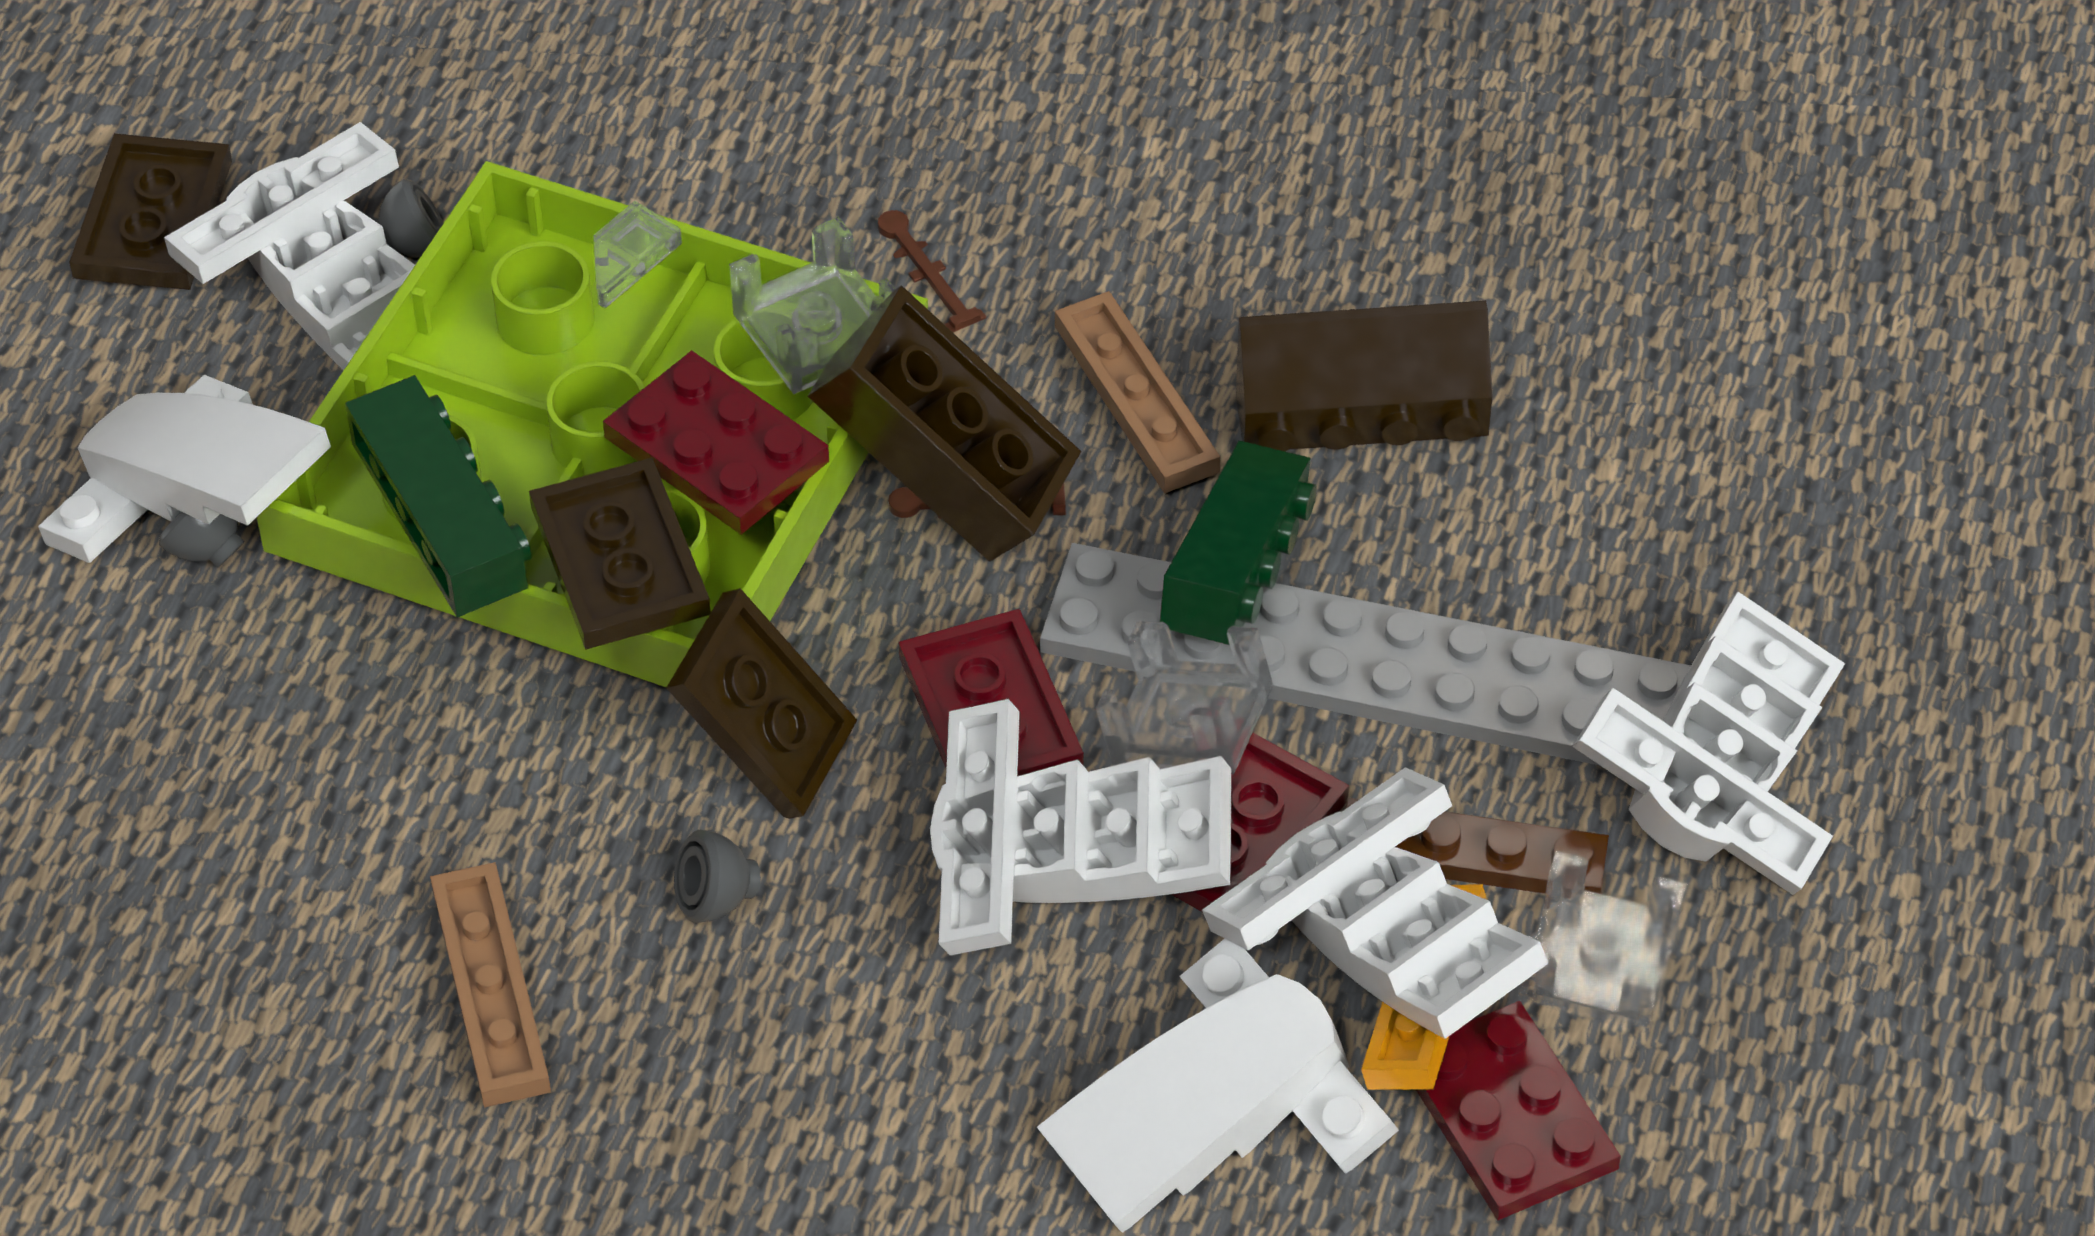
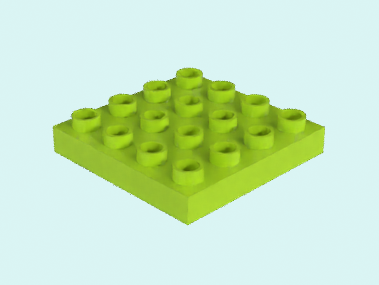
(528, 370)

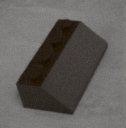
(1364, 376)
(946, 425)

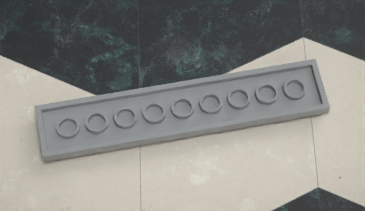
(1372, 657)

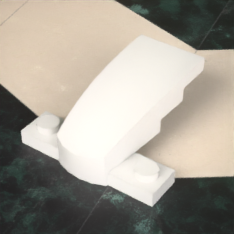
(306, 241)
(180, 454)
(1723, 746)
(1065, 830)
(1384, 910)
(1215, 1090)

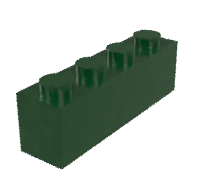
(438, 495)
(1237, 542)

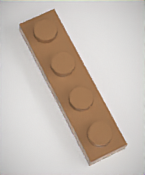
(1137, 392)
(490, 985)

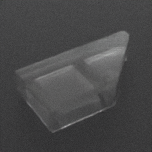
(630, 249)

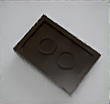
(139, 199)
(619, 553)
(762, 703)

